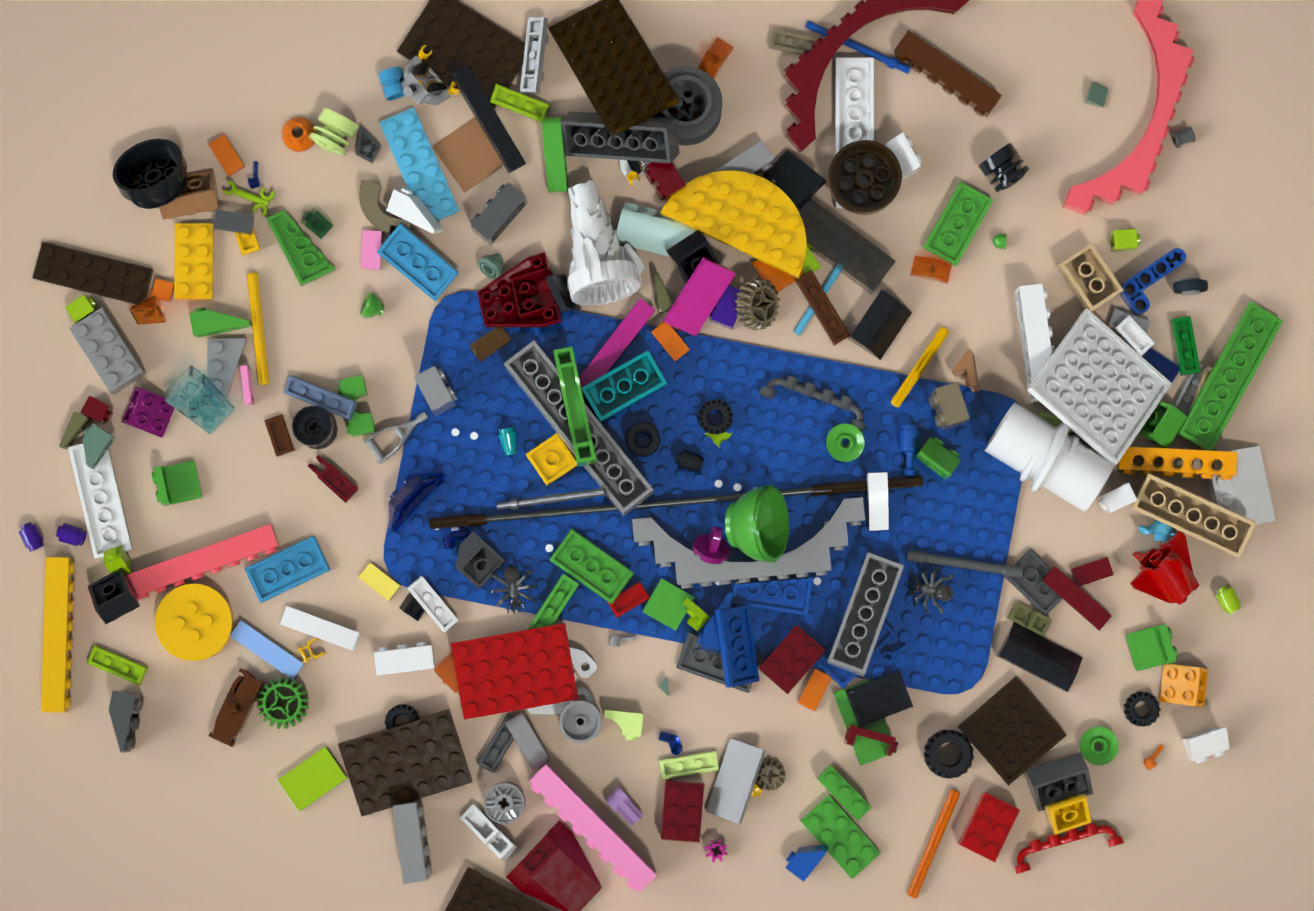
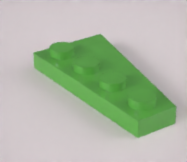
(299, 251)

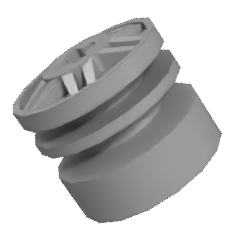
(513, 795)

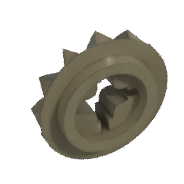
(776, 781)

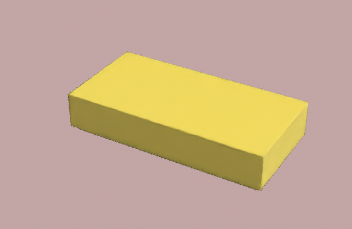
(379, 581)

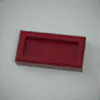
(1092, 571)

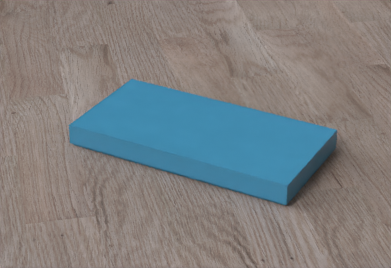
(418, 261)
(287, 569)

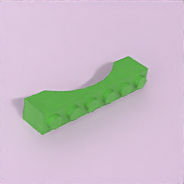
(574, 406)

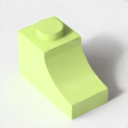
(629, 722)

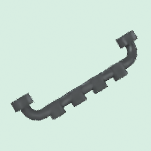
(810, 391)

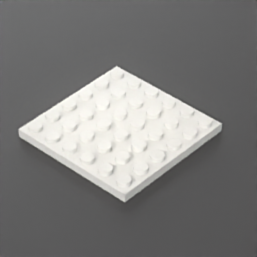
(1099, 387)

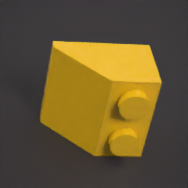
(1068, 813)

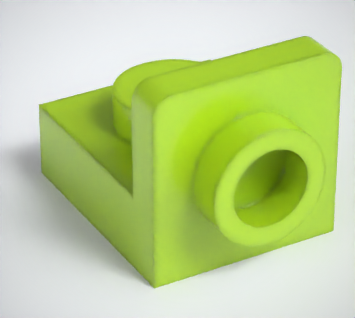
(698, 616)

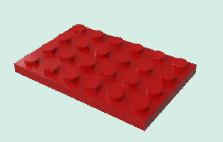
(514, 671)

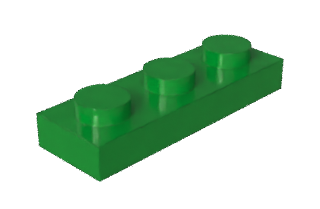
(1185, 346)

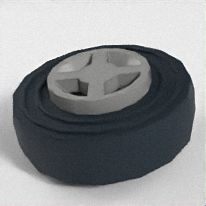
(1190, 286)

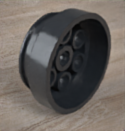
(151, 173)

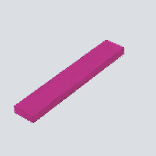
(617, 343)

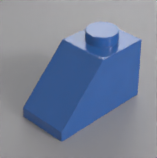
(805, 860)

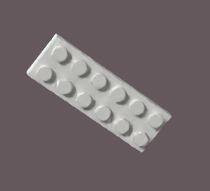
(100, 502)

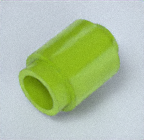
(1228, 599)

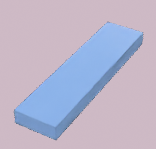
(267, 649)

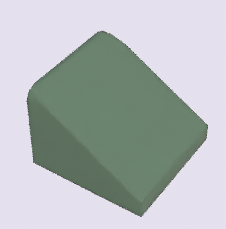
(1096, 95)

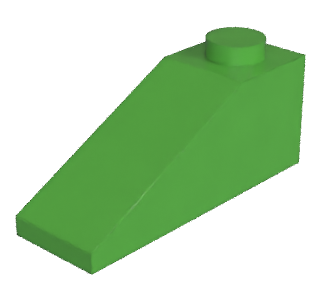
(210, 322)

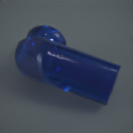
(673, 741)

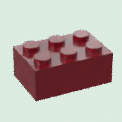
(791, 659)
(682, 811)

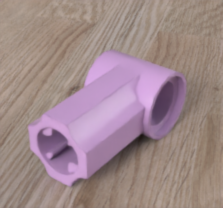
(621, 803)

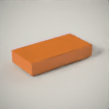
(226, 155)
(670, 341)
(814, 690)

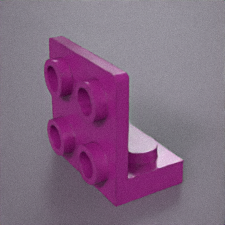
(148, 412)

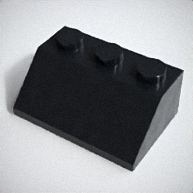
(880, 324)

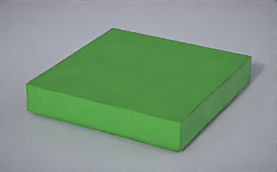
(666, 604)

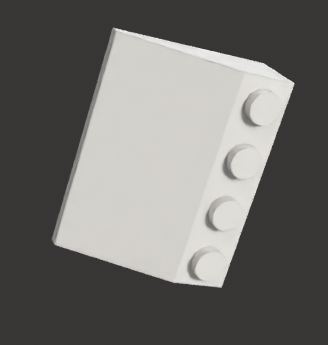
(1249, 491)

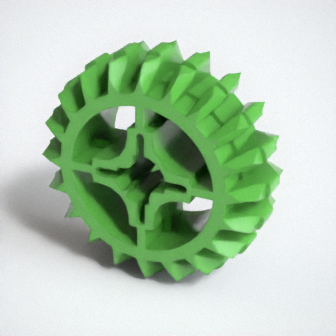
(287, 710)

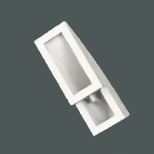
(878, 501)
(488, 833)

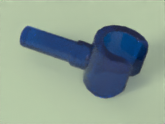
(254, 182)

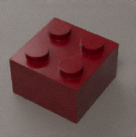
(665, 179)

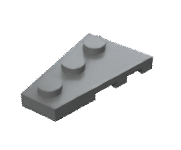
(223, 361)

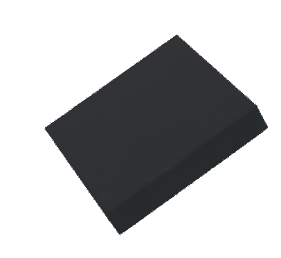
(559, 289)

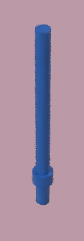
(891, 62)

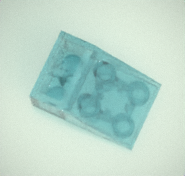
(198, 400)

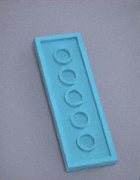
(419, 163)

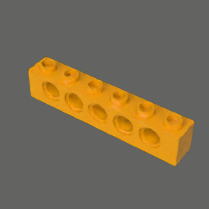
(1227, 472)

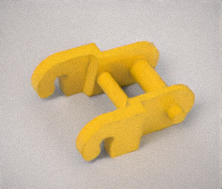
(301, 650)

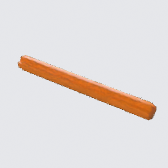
(933, 843)

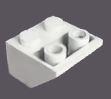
(908, 160)

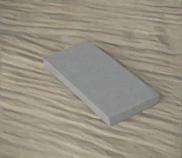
(735, 781)

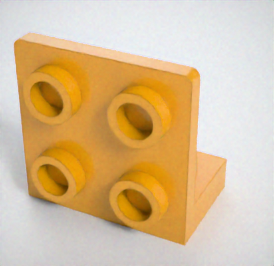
(1184, 685)

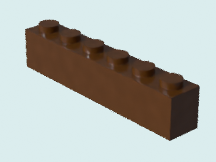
(947, 73)

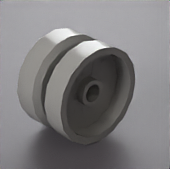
(580, 709)

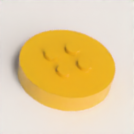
(194, 622)

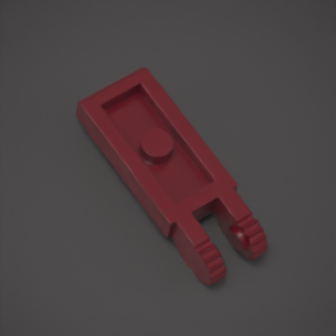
(334, 480)

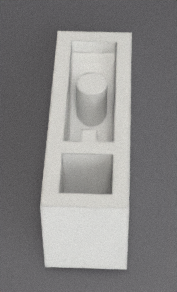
(413, 210)
(1117, 498)

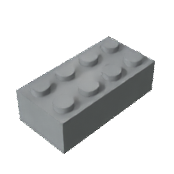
(107, 351)
(411, 842)

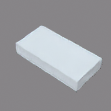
(1134, 335)

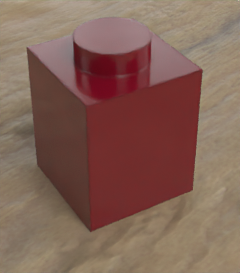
(97, 410)

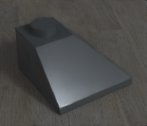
(477, 560)

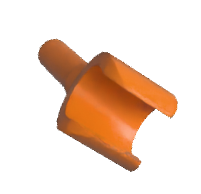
(1149, 762)

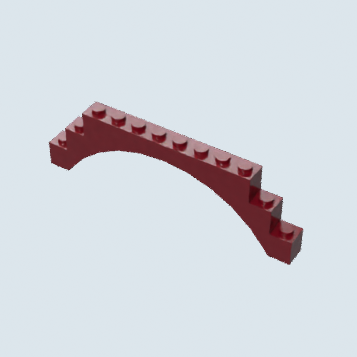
(808, 72)

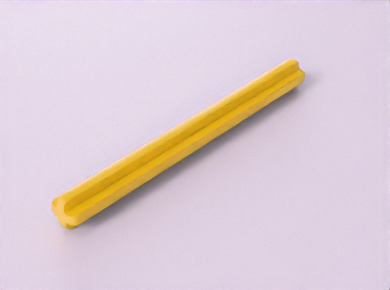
(258, 328)

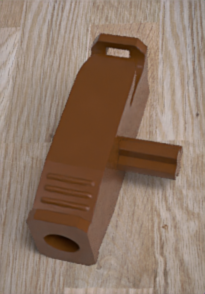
(236, 708)

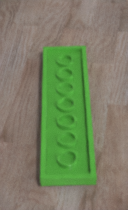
(1230, 377)

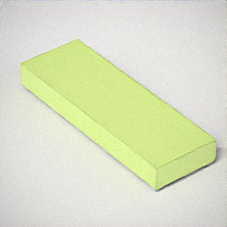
(689, 765)

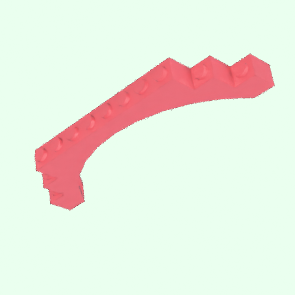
(1171, 69)

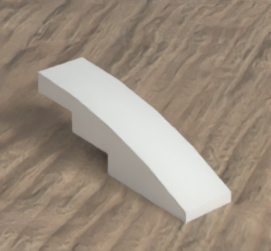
(320, 628)

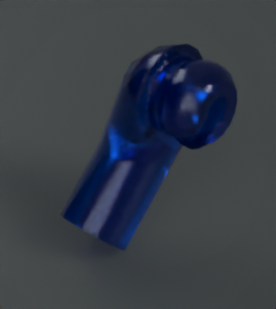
(454, 535)

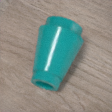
(508, 440)

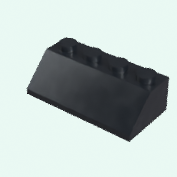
(1040, 657)

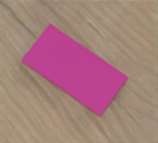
(699, 296)

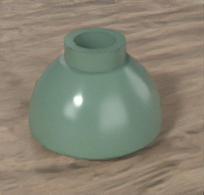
(491, 265)

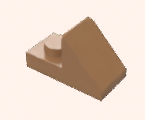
(967, 367)

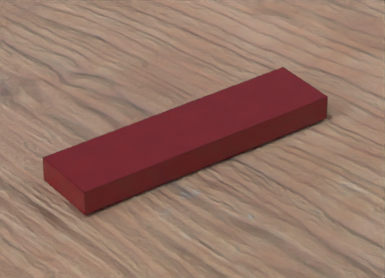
(1076, 598)

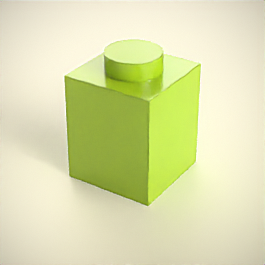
(1125, 240)
(81, 308)
(117, 558)

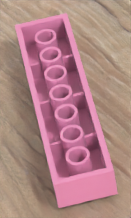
(593, 827)

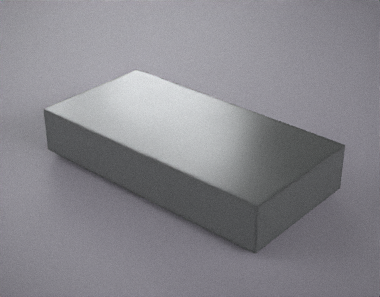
(234, 222)

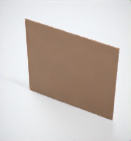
(468, 155)

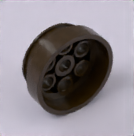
(883, 160)

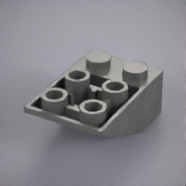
(124, 715)

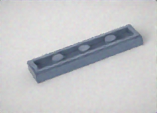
(320, 397)

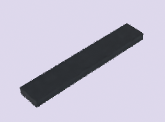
(488, 119)

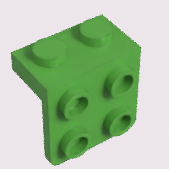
(177, 483)
(1151, 647)

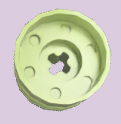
(333, 132)

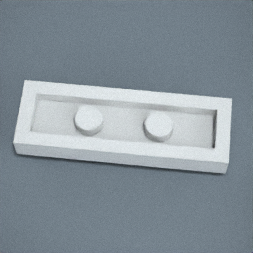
(432, 604)

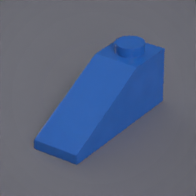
(709, 637)

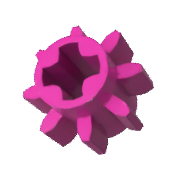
(713, 845)

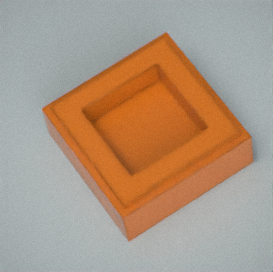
(163, 290)

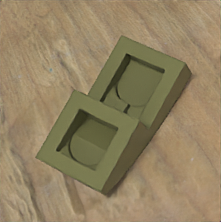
(1029, 619)

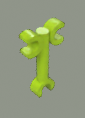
(262, 202)

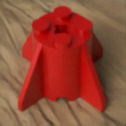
(1166, 571)

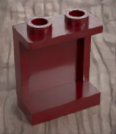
(852, 731)

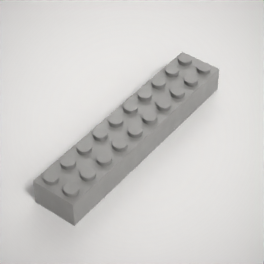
(613, 469)

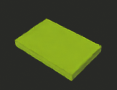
(312, 779)

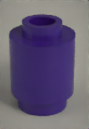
(71, 534)
(31, 536)

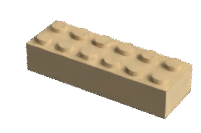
(1194, 515)

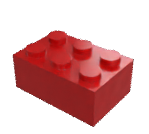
(988, 826)

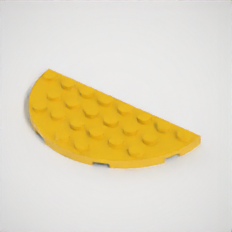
(745, 215)

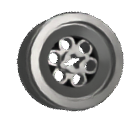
(703, 88)

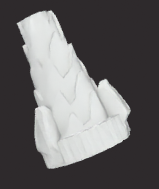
(600, 266)

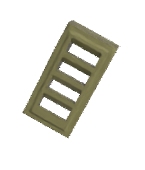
(663, 298)
(74, 428)

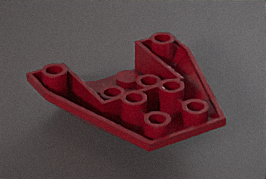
(521, 296)
(557, 871)

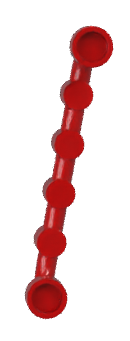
(1056, 840)

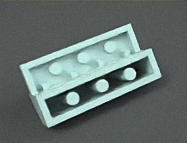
(649, 230)

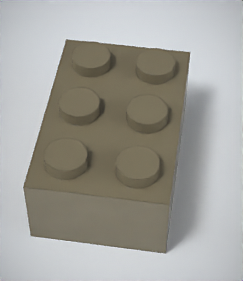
(948, 406)

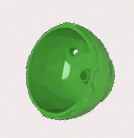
(759, 524)

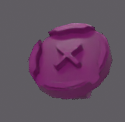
(712, 547)

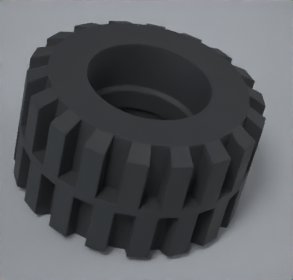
(960, 766)

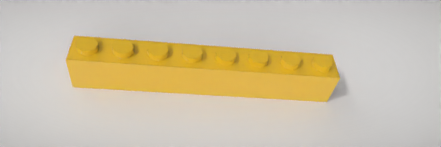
(56, 634)

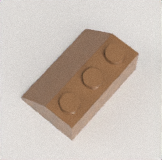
(197, 197)

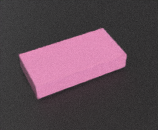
(370, 244)
(247, 385)

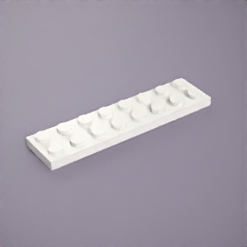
(854, 109)

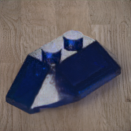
(410, 496)

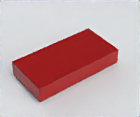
(629, 599)

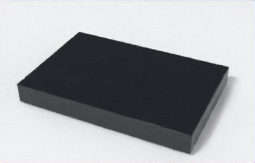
(795, 178)
(879, 698)

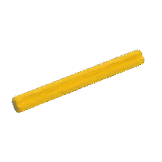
(919, 367)

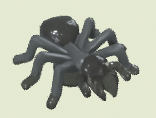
(514, 586)
(933, 590)

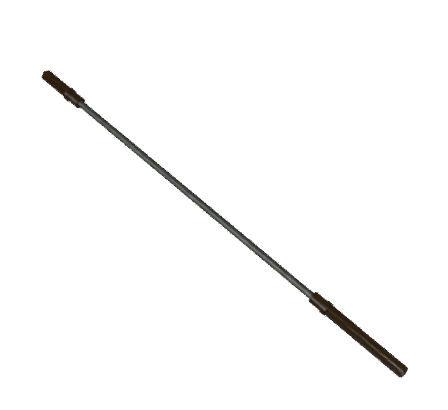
(816, 490)

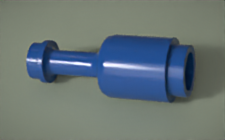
(909, 444)

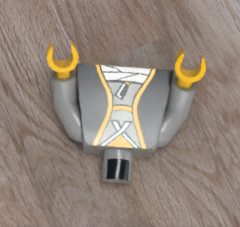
(423, 83)

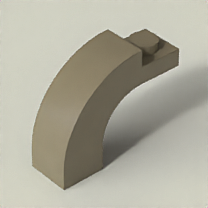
(369, 201)

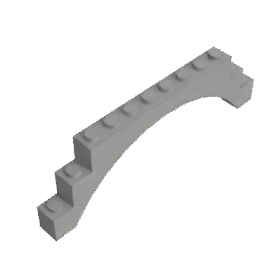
(808, 558)

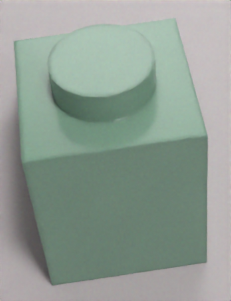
(96, 443)

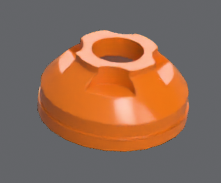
(302, 143)

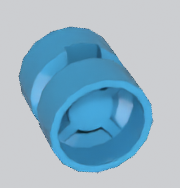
(392, 80)

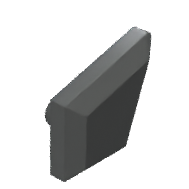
(367, 146)

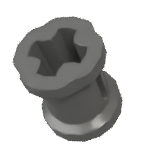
(1183, 137)

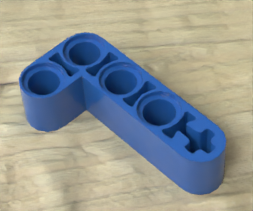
(1154, 276)

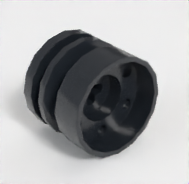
(1004, 167)
(307, 420)

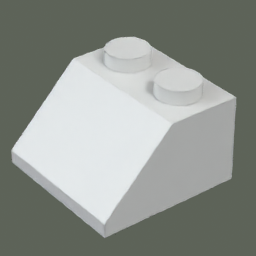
(1206, 743)

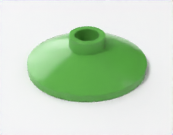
(845, 452)
(1108, 748)

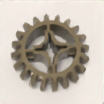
(757, 304)

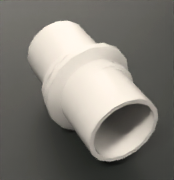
(1049, 457)

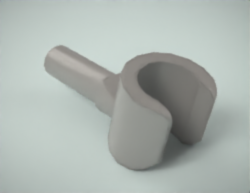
(615, 640)

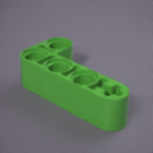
(555, 154)

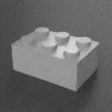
(434, 388)

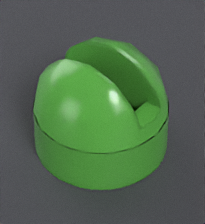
(1000, 241)

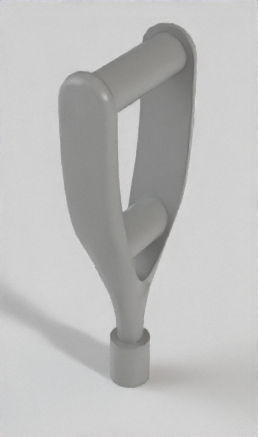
(400, 433)

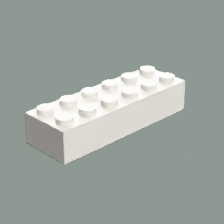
(1034, 330)

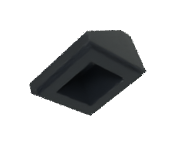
(412, 607)

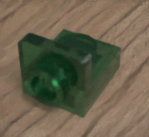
(316, 223)

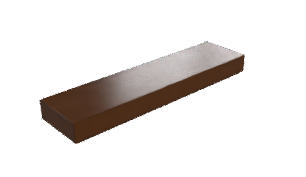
(822, 307)

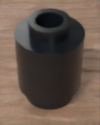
(689, 461)

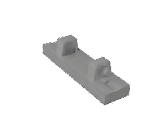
(534, 55)

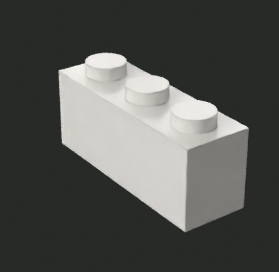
(404, 659)

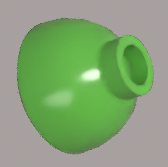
(371, 306)

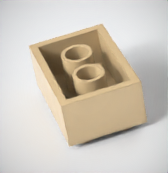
(1090, 278)

